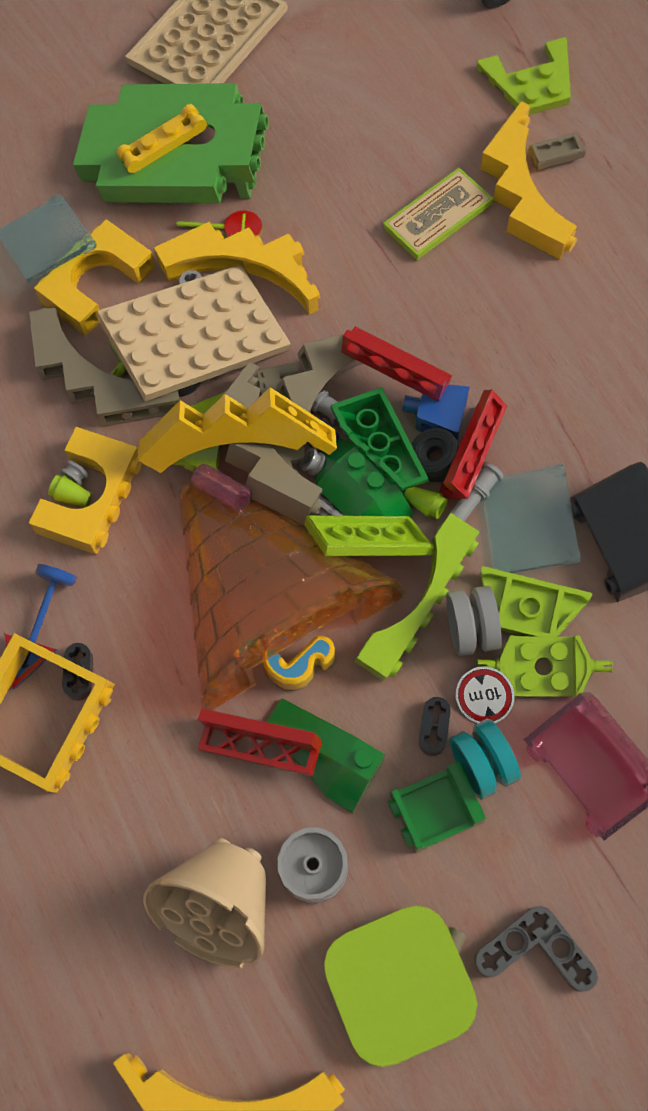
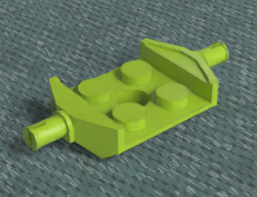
(568, 661)

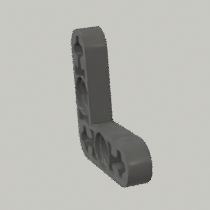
(544, 940)

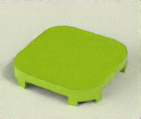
(400, 986)

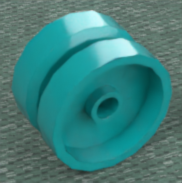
(485, 758)

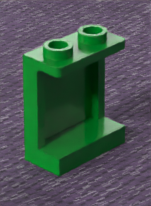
(436, 808)

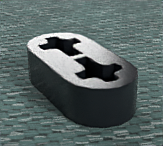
(70, 678)
(441, 727)

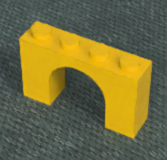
(113, 249)
(89, 526)

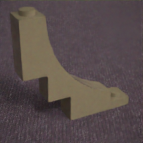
(320, 364)
(115, 397)
(270, 477)

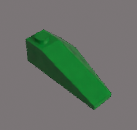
(379, 434)
(344, 761)

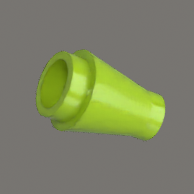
(68, 491)
(426, 501)

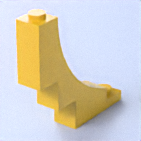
(532, 216)
(268, 421)
(165, 1093)

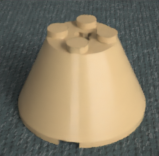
(214, 904)

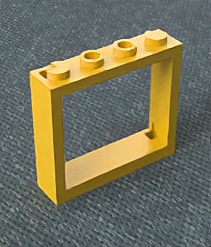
(85, 723)

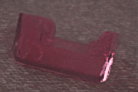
(594, 762)

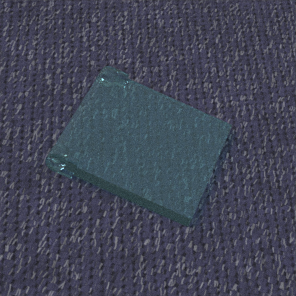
(46, 238)
(531, 521)

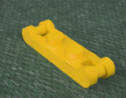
(162, 139)

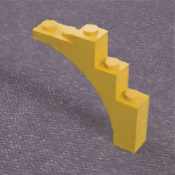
(207, 250)

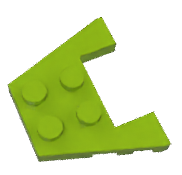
(539, 86)

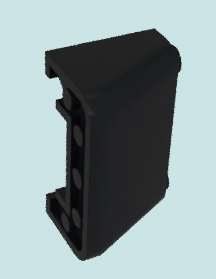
(619, 524)

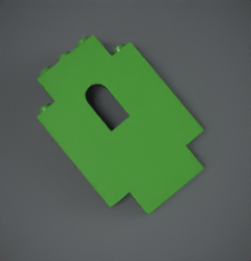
(188, 172)

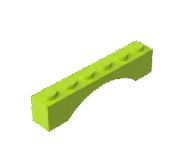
(384, 648)

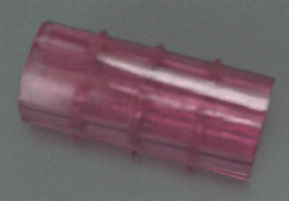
(221, 487)

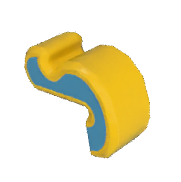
(301, 668)

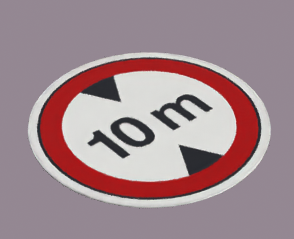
(485, 694)

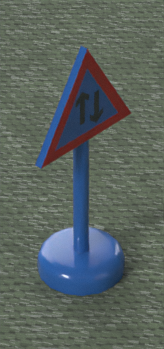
(33, 661)

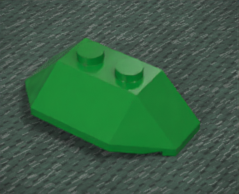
(358, 485)

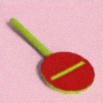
(234, 223)

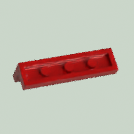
(395, 363)
(474, 446)
(260, 730)

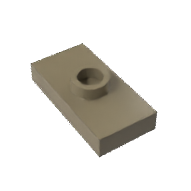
(556, 151)

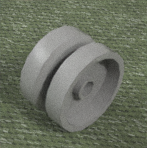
(473, 620)
(317, 884)

